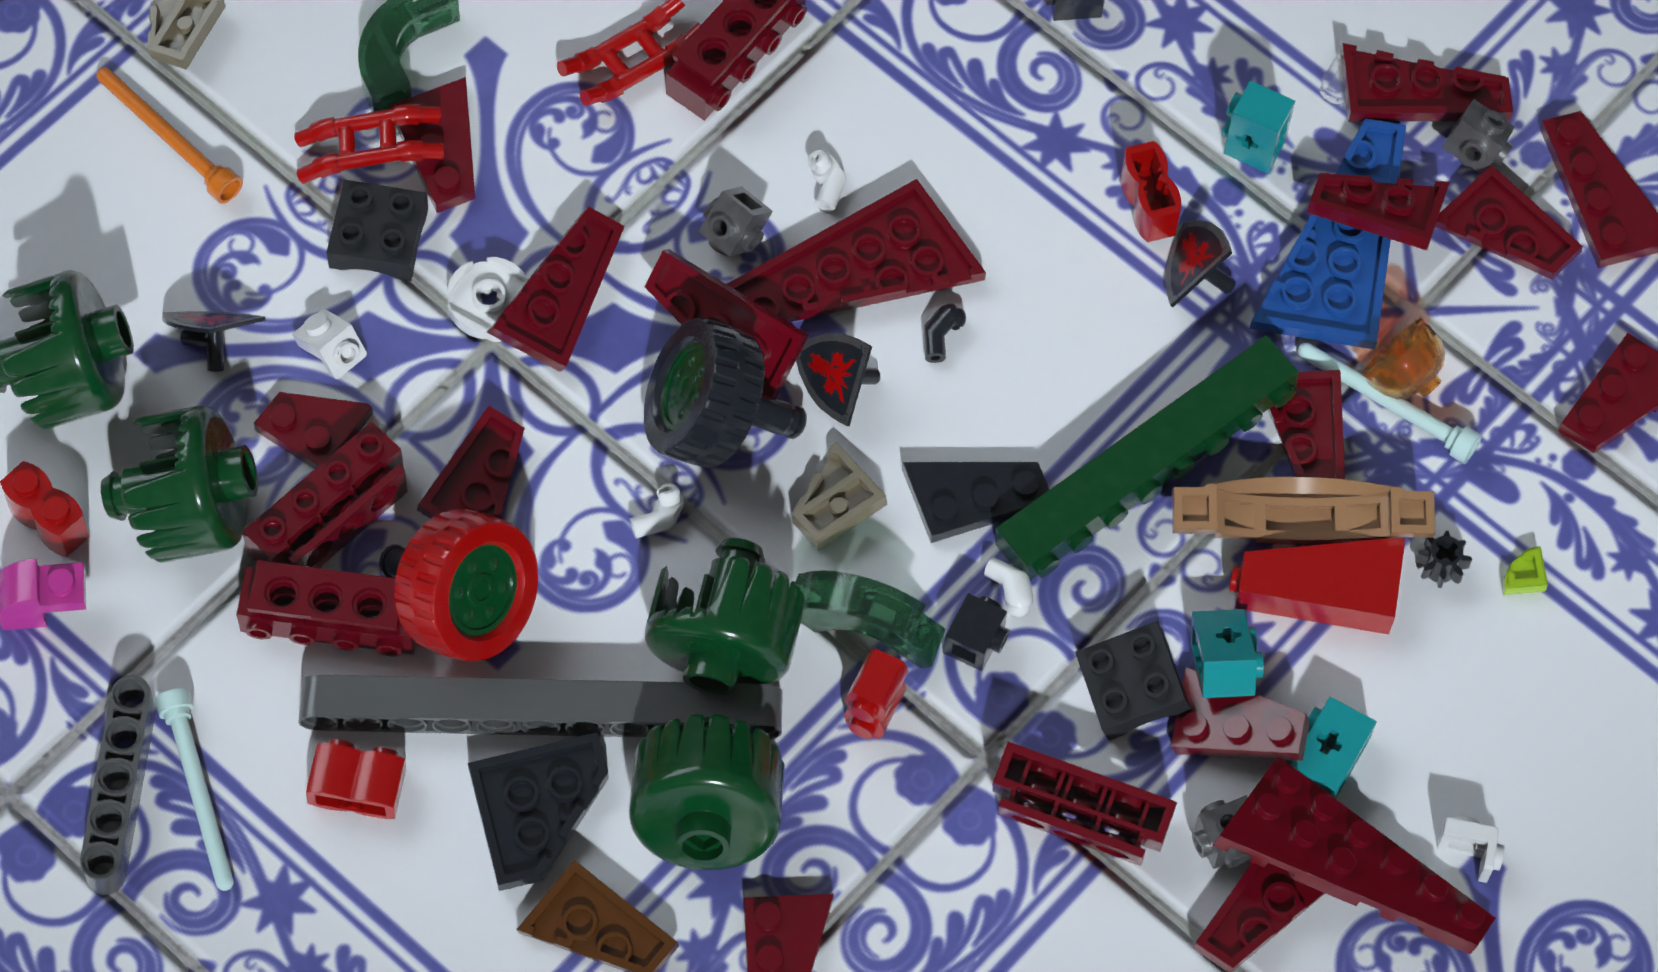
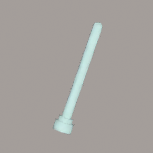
(1459, 441)
(176, 709)

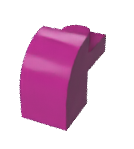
(35, 590)

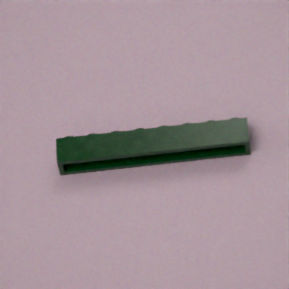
(1147, 459)

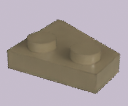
(181, 29)
(836, 499)

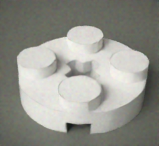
(483, 277)

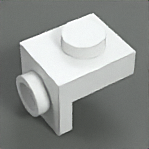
(331, 341)
(1471, 838)

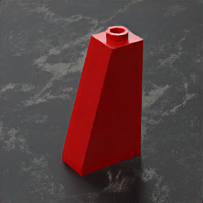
(1324, 583)

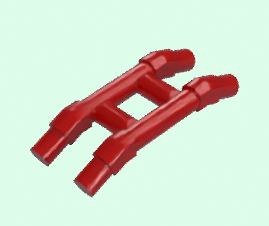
(607, 52)
(389, 149)

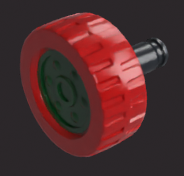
(463, 584)

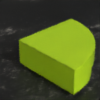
(1526, 573)

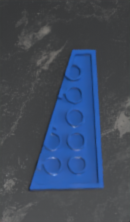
(1334, 271)

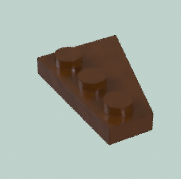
(597, 924)

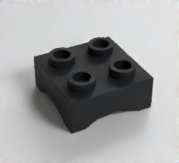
(377, 229)
(1132, 680)

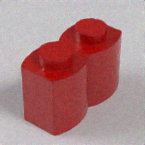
(1150, 191)
(45, 509)
(875, 694)
(356, 779)

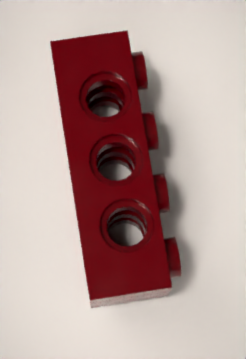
(728, 51)
(331, 503)
(309, 594)
(1084, 796)

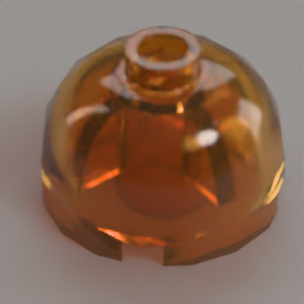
(1408, 363)

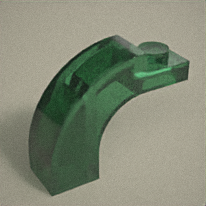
(387, 37)
(871, 608)

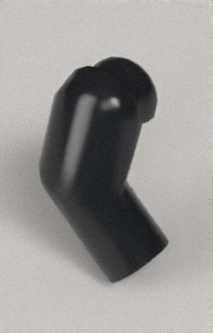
(935, 329)

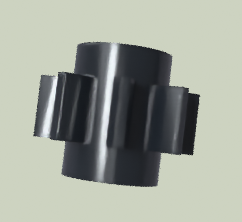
(1443, 559)

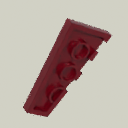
(1411, 91)
(1605, 199)
(693, 293)
(557, 297)
(1253, 915)

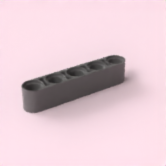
(123, 803)

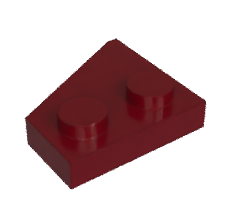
(311, 425)

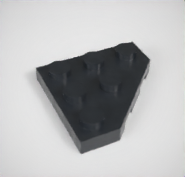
(535, 803)

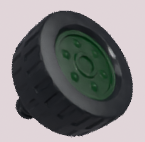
(710, 395)

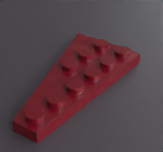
(869, 258)
(1342, 855)

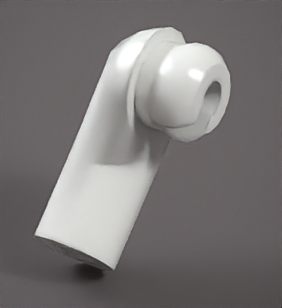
(830, 178)
(663, 515)
(1015, 584)

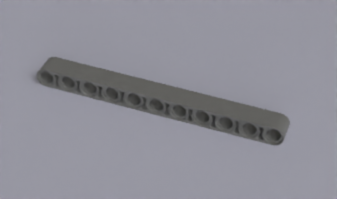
(524, 705)

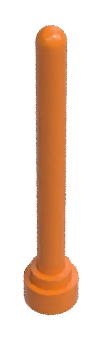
(221, 182)

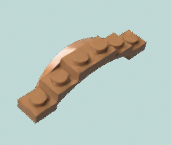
(1302, 510)

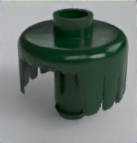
(68, 357)
(188, 494)
(738, 626)
(706, 792)

